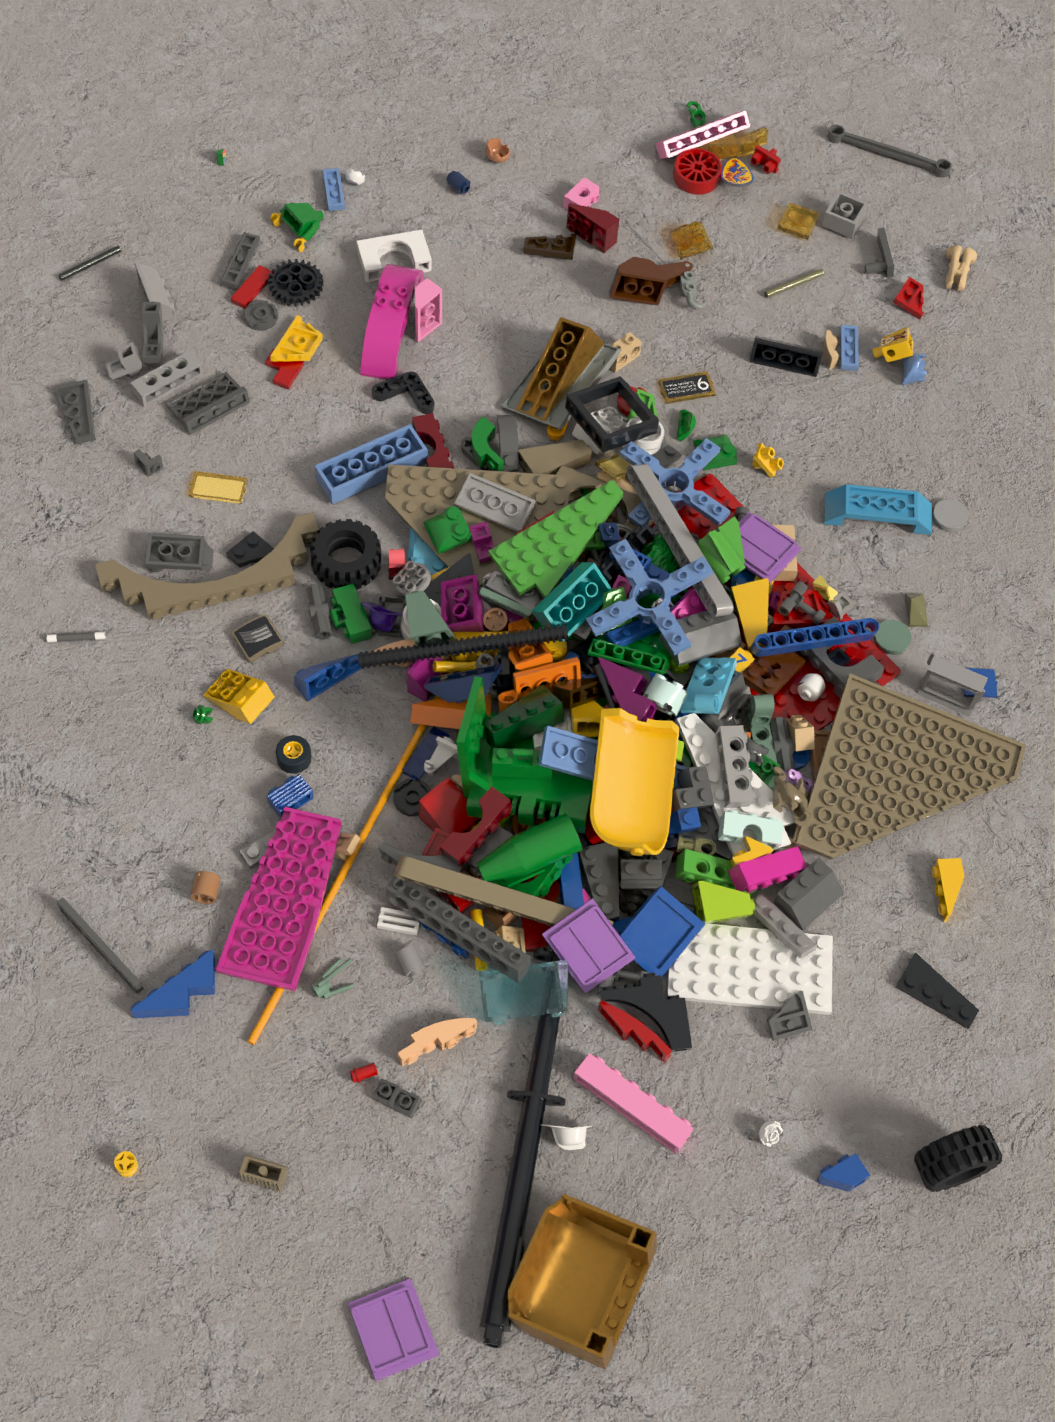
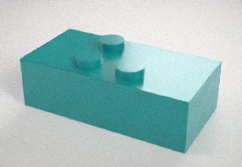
(573, 598)

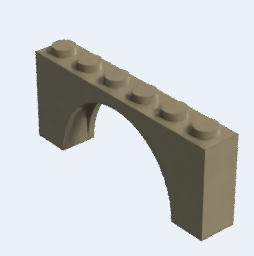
(581, 481)

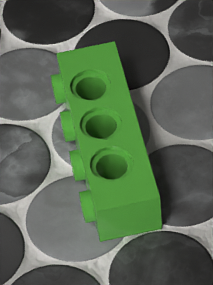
(708, 865)

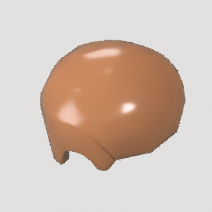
(497, 151)

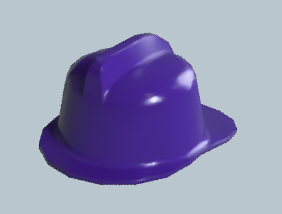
(381, 617)

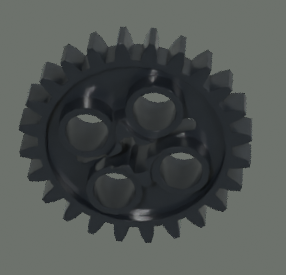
(295, 282)

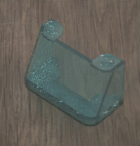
(538, 993)

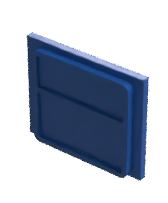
(660, 931)

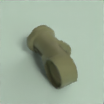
(694, 844)

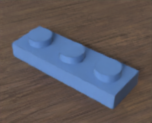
(333, 189)
(849, 347)

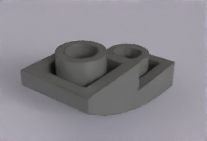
(396, 1098)

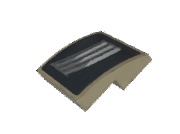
(258, 637)

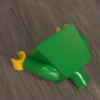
(301, 219)

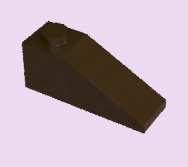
(578, 692)

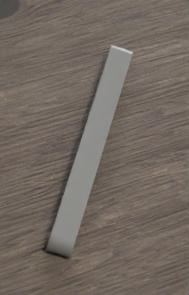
(677, 536)

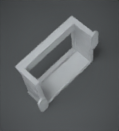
(957, 676)

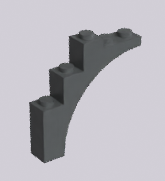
(493, 840)

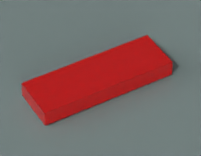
(251, 287)

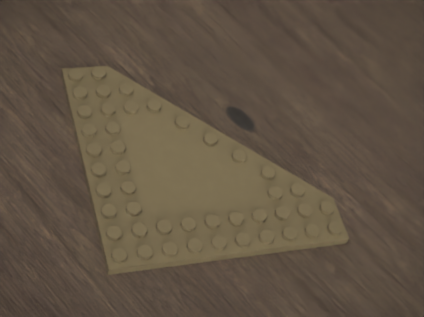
(427, 491)
(895, 766)

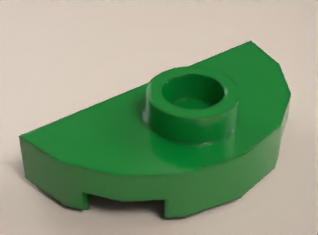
(686, 424)

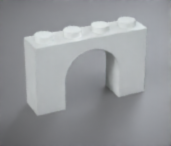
(409, 243)

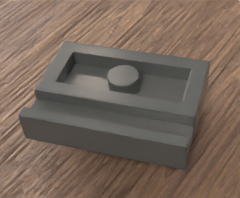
(641, 874)

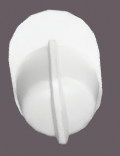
(568, 1137)

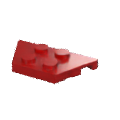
(798, 617)

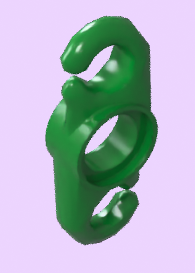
(698, 111)

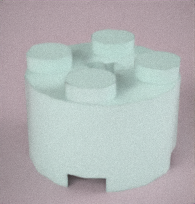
(666, 695)

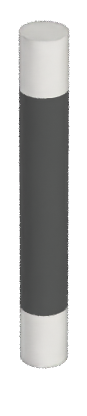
(76, 636)

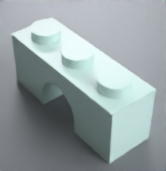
(767, 829)

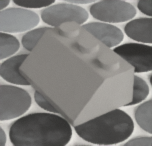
(153, 289)

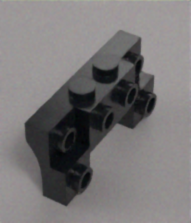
(610, 568)

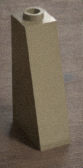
(550, 458)

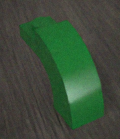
(481, 436)

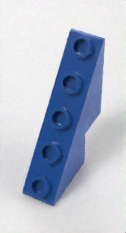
(175, 994)

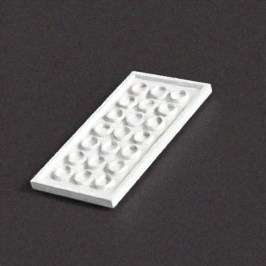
(752, 970)

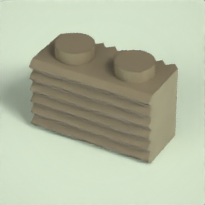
(263, 1173)

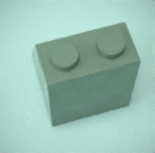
(425, 621)

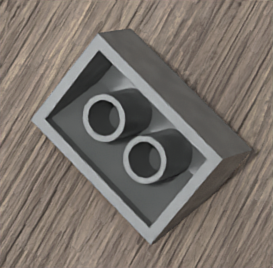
(809, 894)

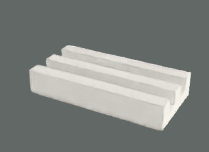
(397, 913)

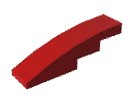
(629, 1026)

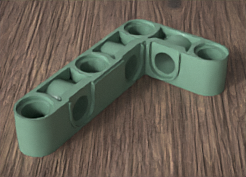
(757, 723)

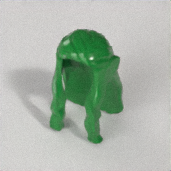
(660, 554)

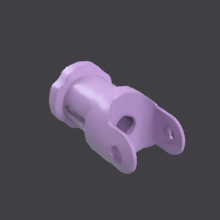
(794, 776)

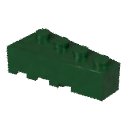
(524, 718)

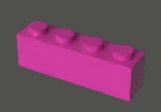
(767, 869)

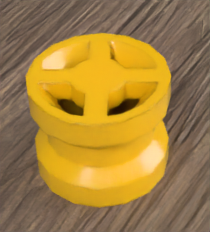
(123, 1160)

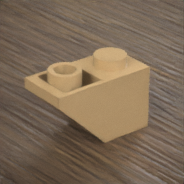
(801, 733)

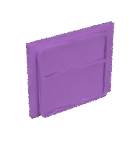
(765, 547)
(588, 945)
(393, 1329)

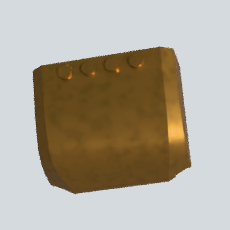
(580, 1279)

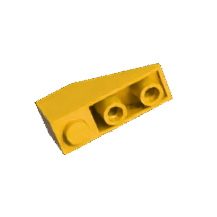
(948, 878)

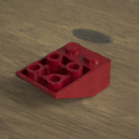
(593, 226)

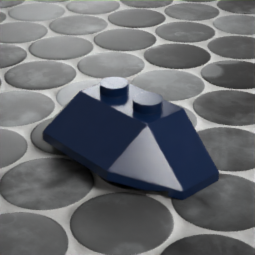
(457, 686)

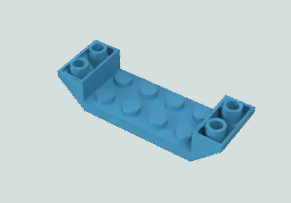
(878, 505)

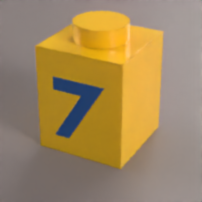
(743, 659)

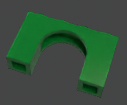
(541, 884)

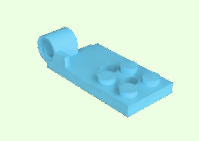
(709, 698)

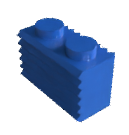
(291, 794)

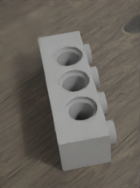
(167, 378)
(734, 796)

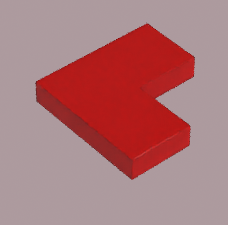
(287, 371)

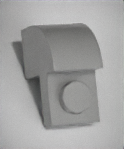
(127, 363)

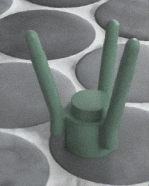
(321, 985)

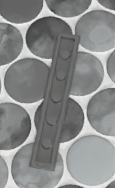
(100, 945)

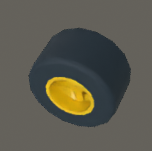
(288, 749)

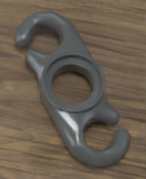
(741, 706)

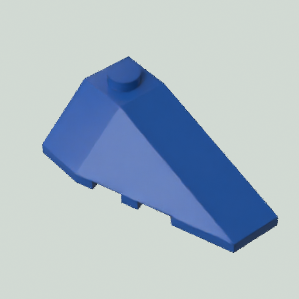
(323, 676)

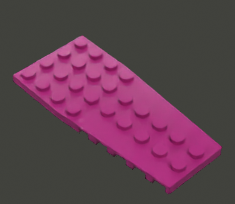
(283, 902)

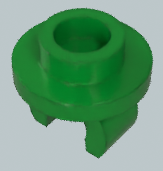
(199, 714)

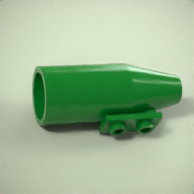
(531, 851)

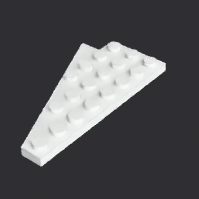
(703, 752)

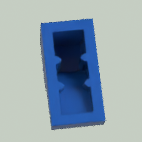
(684, 821)

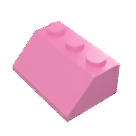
(427, 308)

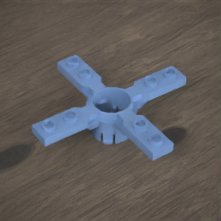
(683, 476)
(641, 586)

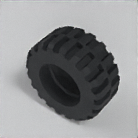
(342, 535)
(957, 1158)

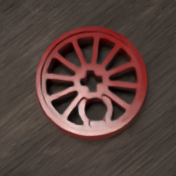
(697, 166)

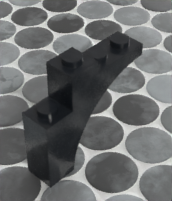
(648, 997)

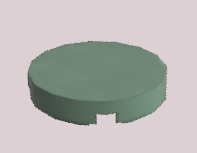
(892, 637)

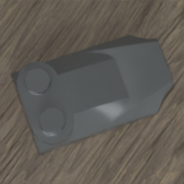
(177, 552)

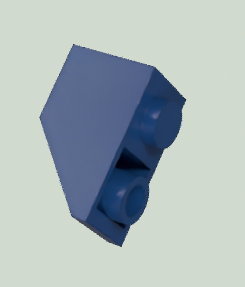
(845, 1175)

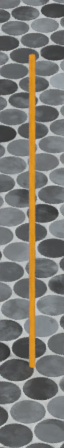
(347, 865)

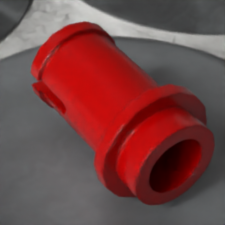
(363, 1072)

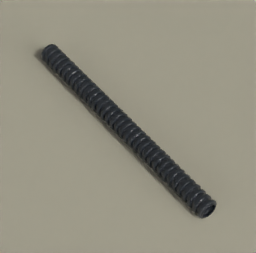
(463, 646)

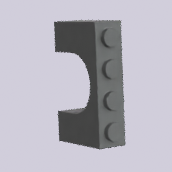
(868, 669)

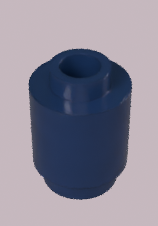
(458, 182)

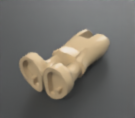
(958, 271)

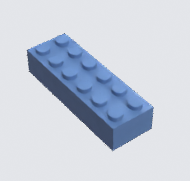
(369, 463)

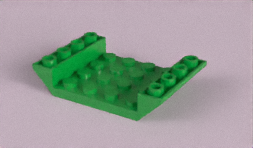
(645, 653)

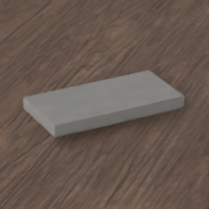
(494, 503)

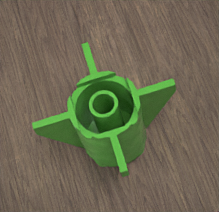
(723, 550)

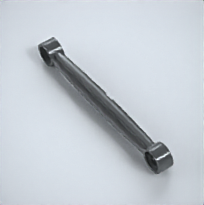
(889, 150)

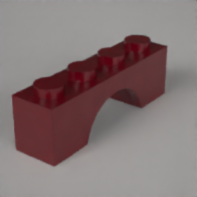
(428, 431)
(461, 846)

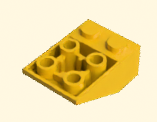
(240, 695)

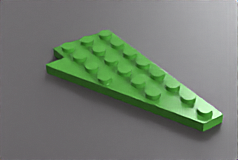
(550, 547)

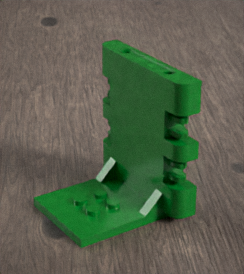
(560, 794)

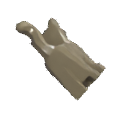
(790, 797)

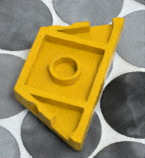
(298, 342)

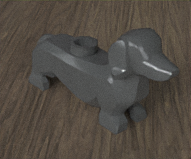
(755, 750)

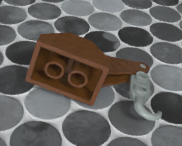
(645, 281)

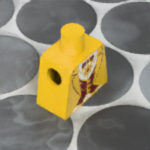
(895, 346)

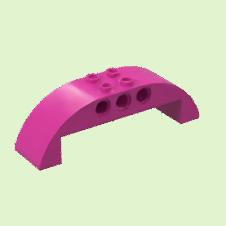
(388, 320)

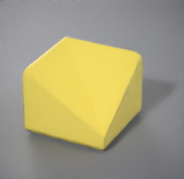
(824, 589)

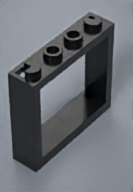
(593, 429)

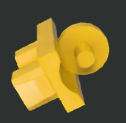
(765, 459)

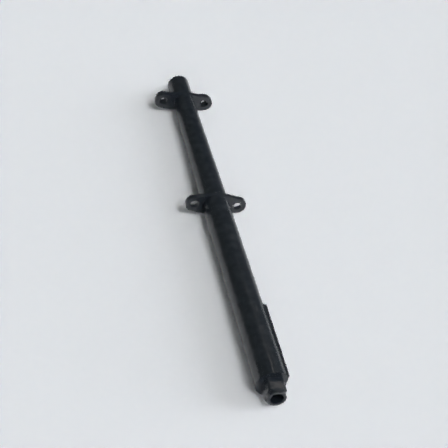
(509, 1241)

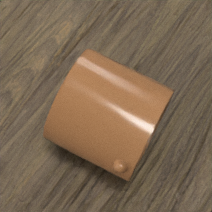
(496, 620)
(205, 887)

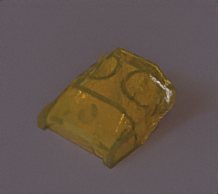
(691, 239)

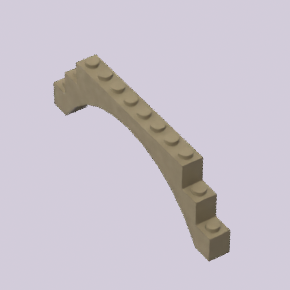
(173, 598)

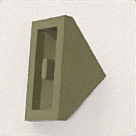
(916, 610)

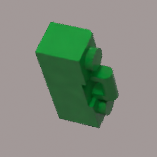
(354, 622)
(518, 764)

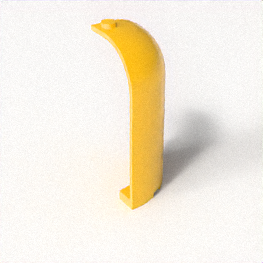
(634, 781)

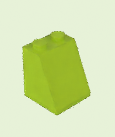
(719, 903)

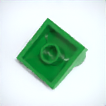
(727, 453)
(448, 530)

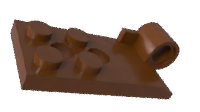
(787, 666)

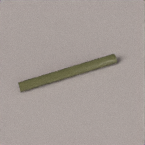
(793, 283)

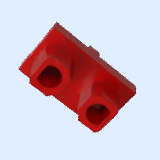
(766, 158)

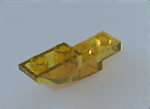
(735, 146)

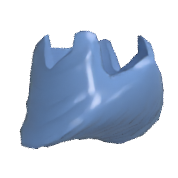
(913, 369)

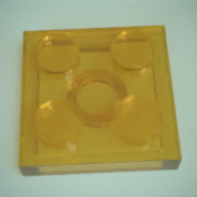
(798, 221)

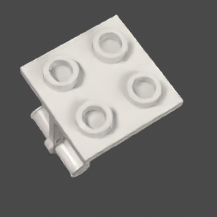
(443, 752)

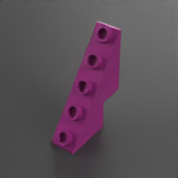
(628, 689)

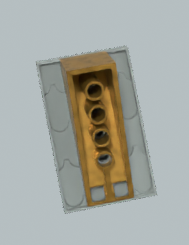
(569, 363)

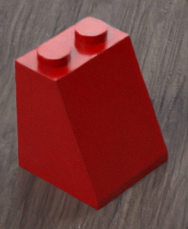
(446, 809)

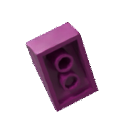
(462, 604)

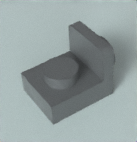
(147, 464)

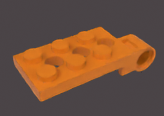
(534, 677)

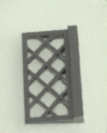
(213, 409)

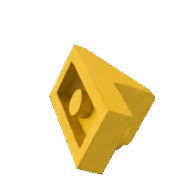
(754, 850)

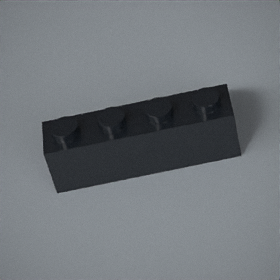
(786, 356)

